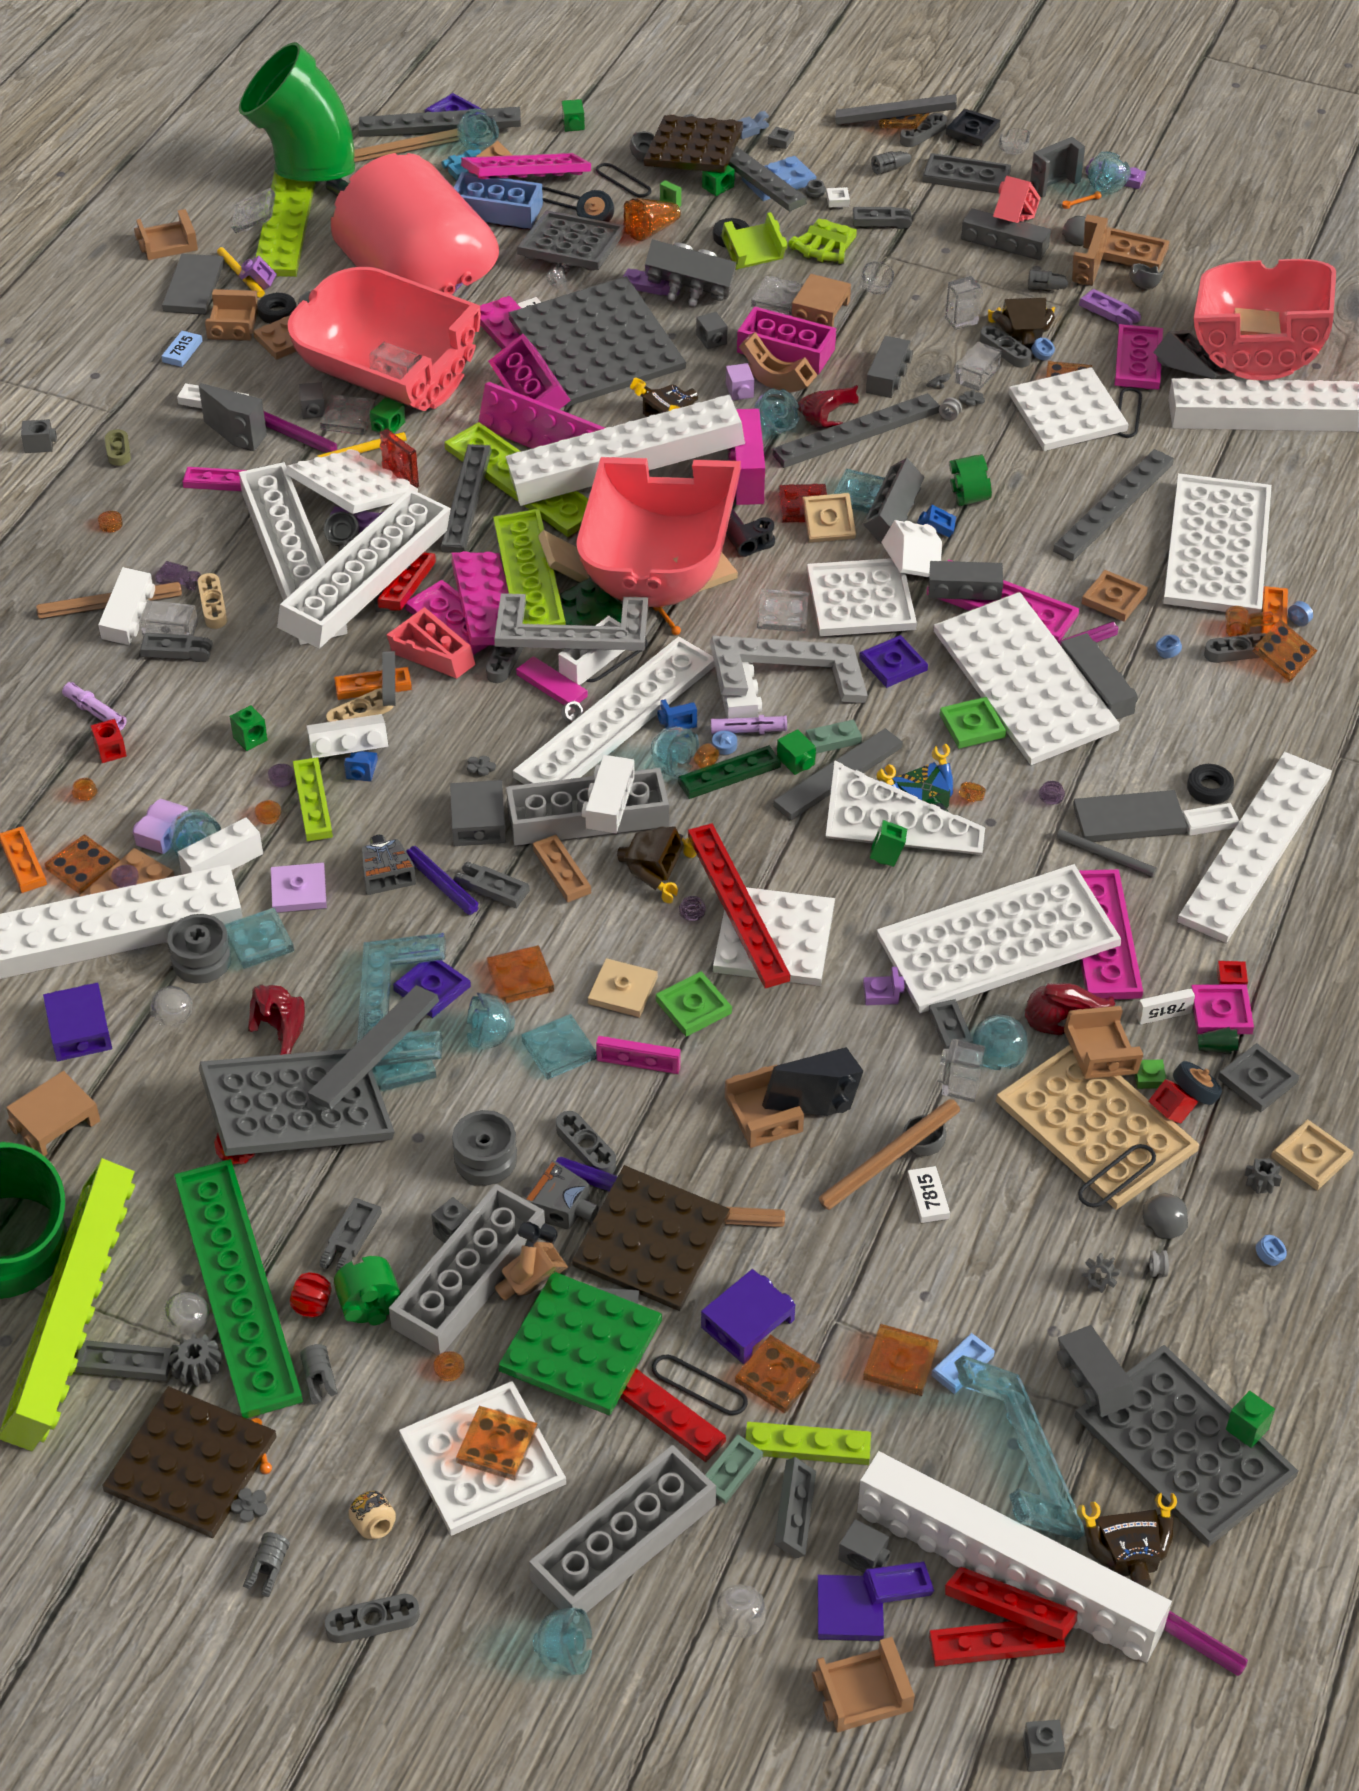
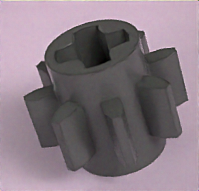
(1263, 1176)
(1106, 1267)

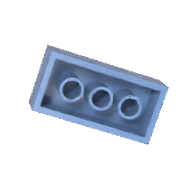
(502, 199)

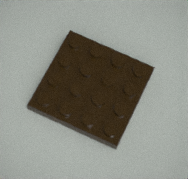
(694, 143)
(651, 1237)
(189, 1461)

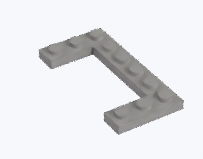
(513, 633)
(732, 651)

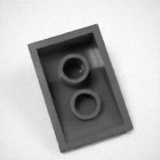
(1184, 352)
(234, 416)

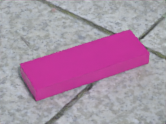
(212, 479)
(551, 681)
(638, 1054)

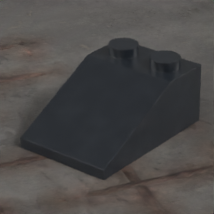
(817, 1084)

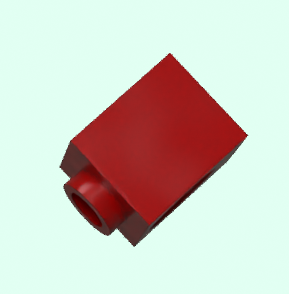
(108, 741)
(1172, 1101)

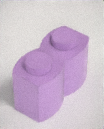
(153, 828)

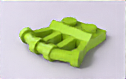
(828, 234)

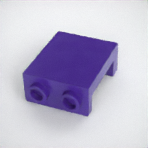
(77, 1022)
(746, 1314)

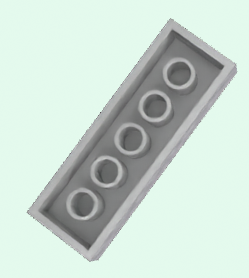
(556, 807)
(464, 1271)
(623, 1532)

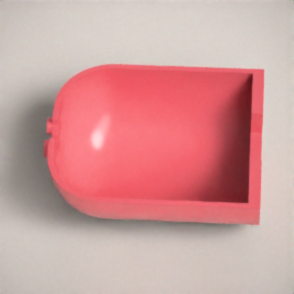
(412, 224)
(1295, 288)
(369, 306)
(644, 522)

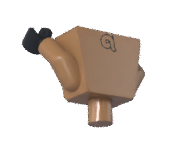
(533, 1264)

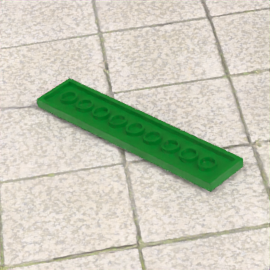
(238, 1290)

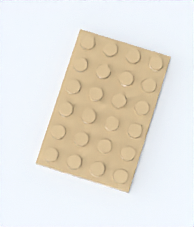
(1095, 1123)

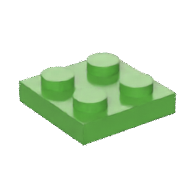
(972, 722)
(693, 1003)

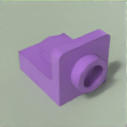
(259, 271)
(883, 989)

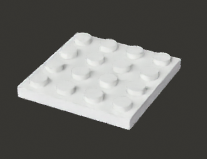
(1068, 409)
(350, 480)
(860, 597)
(798, 928)
(465, 1493)

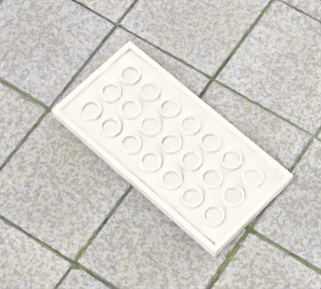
(1218, 544)
(1026, 678)
(998, 937)

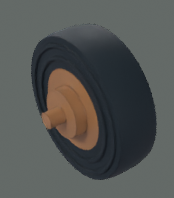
(595, 205)
(1197, 1082)

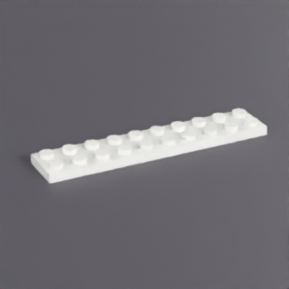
(617, 715)
(1254, 847)

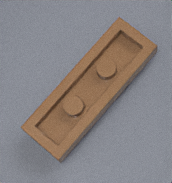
(562, 868)

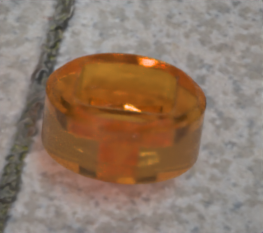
(110, 521)
(706, 755)
(972, 791)

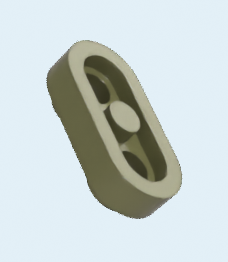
(117, 447)

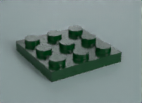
(589, 604)

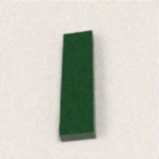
(729, 772)

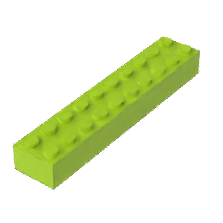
(67, 1307)

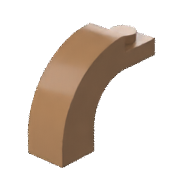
(774, 372)

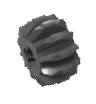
(195, 1359)

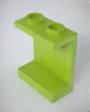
(755, 243)

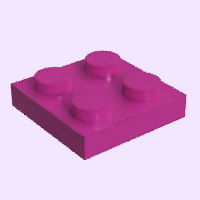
(1222, 1007)

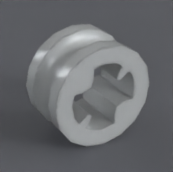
(946, 412)
(1158, 1263)

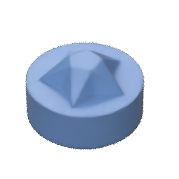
(1043, 349)
(1300, 613)
(1168, 646)
(725, 742)
(1271, 1250)

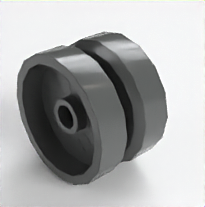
(199, 948)
(484, 1147)

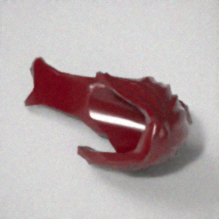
(819, 404)
(1053, 1002)
(280, 1010)

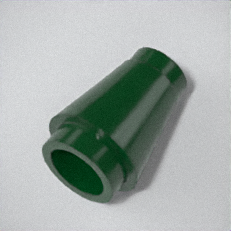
(1220, 1041)

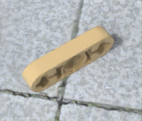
(214, 593)
(371, 702)

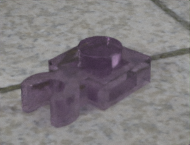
(174, 572)

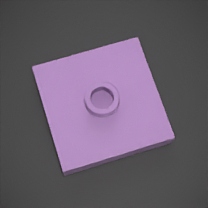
(298, 887)

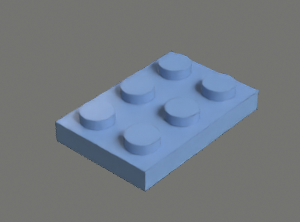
(789, 170)

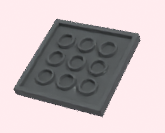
(571, 240)

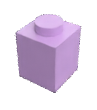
(740, 381)

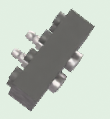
(695, 269)

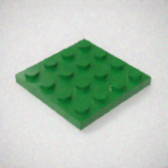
(580, 1343)

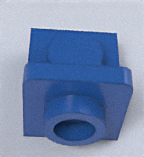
(939, 519)
(681, 715)
(360, 765)

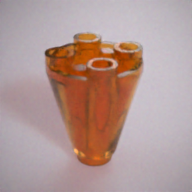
(648, 217)

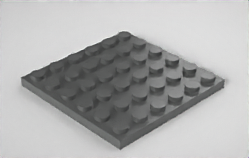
(598, 339)

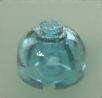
(477, 130)
(1108, 173)
(777, 411)
(674, 750)
(190, 828)
(489, 1020)
(1003, 1041)
(563, 1641)

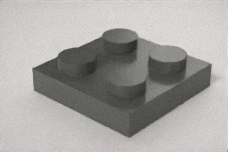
(1258, 1077)

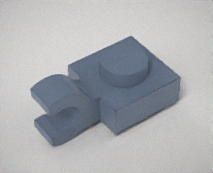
(753, 126)

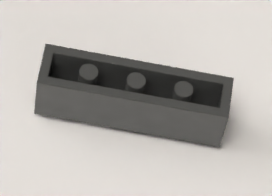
(1005, 235)
(894, 498)
(1101, 675)

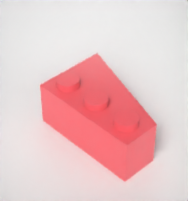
(1017, 200)
(431, 644)

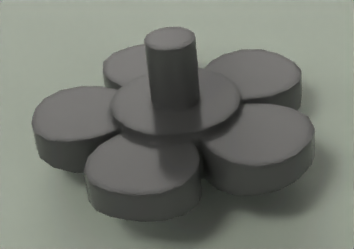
(939, 380)
(971, 398)
(481, 766)
(250, 1505)

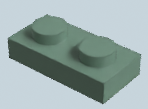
(834, 736)
(733, 1467)

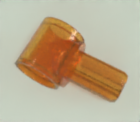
(1239, 620)

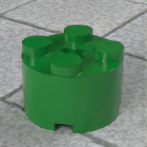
(970, 480)
(366, 1290)

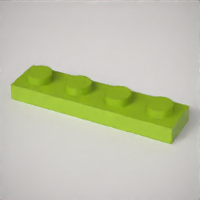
(312, 799)
(810, 1443)

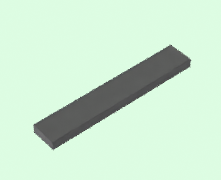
(896, 109)
(466, 498)
(819, 784)
(373, 1047)

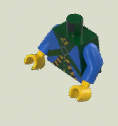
(928, 783)

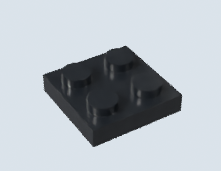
(973, 127)

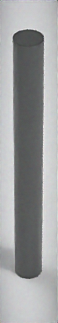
(1106, 853)

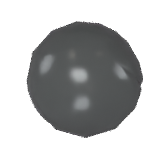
(640, 144)
(1074, 230)
(1144, 276)
(340, 528)
(932, 1143)
(1166, 1215)

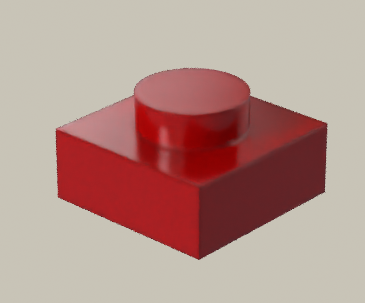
(1232, 973)

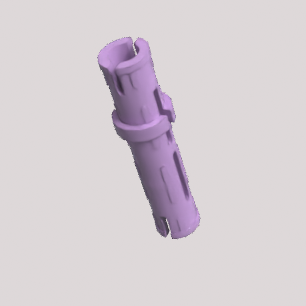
(86, 701)
(745, 725)

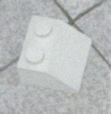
(912, 547)

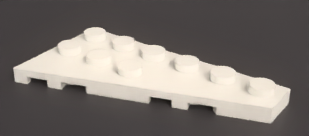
(862, 803)

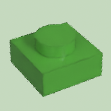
(670, 193)
(1150, 1074)

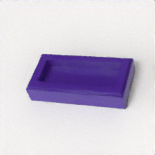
(898, 1582)

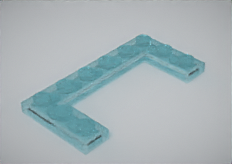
(375, 992)
(1054, 1506)

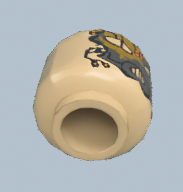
(372, 1515)

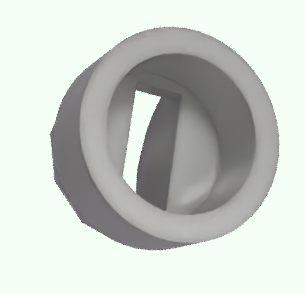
(571, 717)

